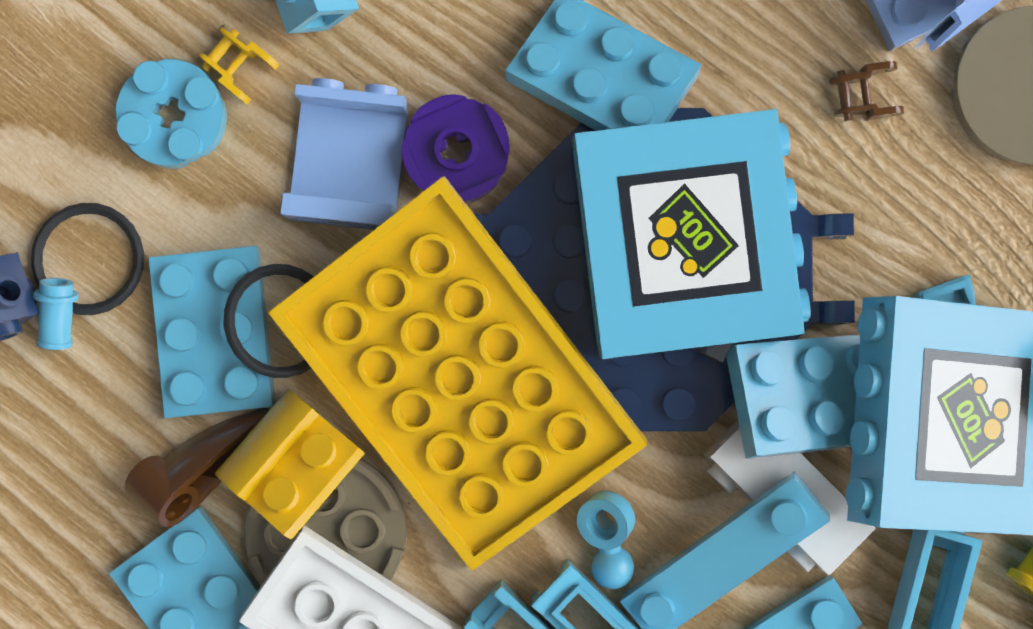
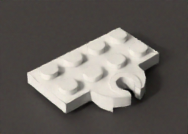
(329, 589)

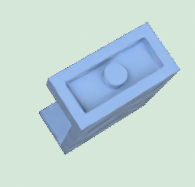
(347, 155)

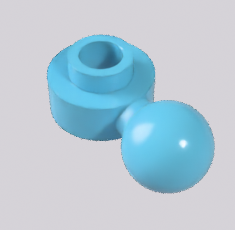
(612, 564)

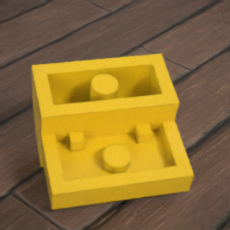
(289, 464)

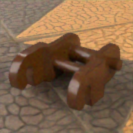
(871, 110)

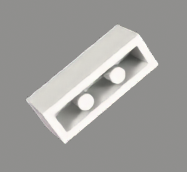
(754, 476)

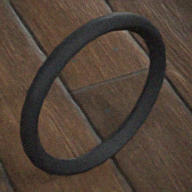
(125, 225)
(229, 320)

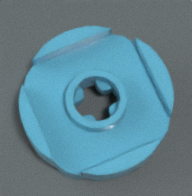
(155, 86)

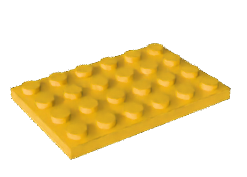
(458, 375)

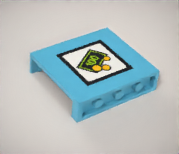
(690, 233)
(943, 417)

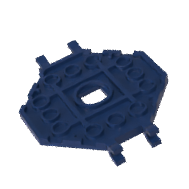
(659, 391)

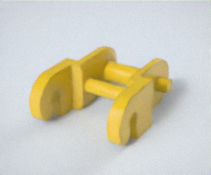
(221, 48)

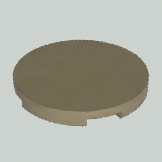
(996, 86)
(358, 517)

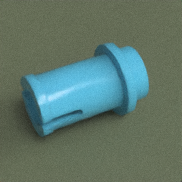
(55, 312)

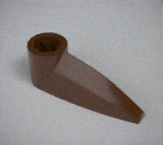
(184, 478)

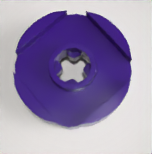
(468, 122)

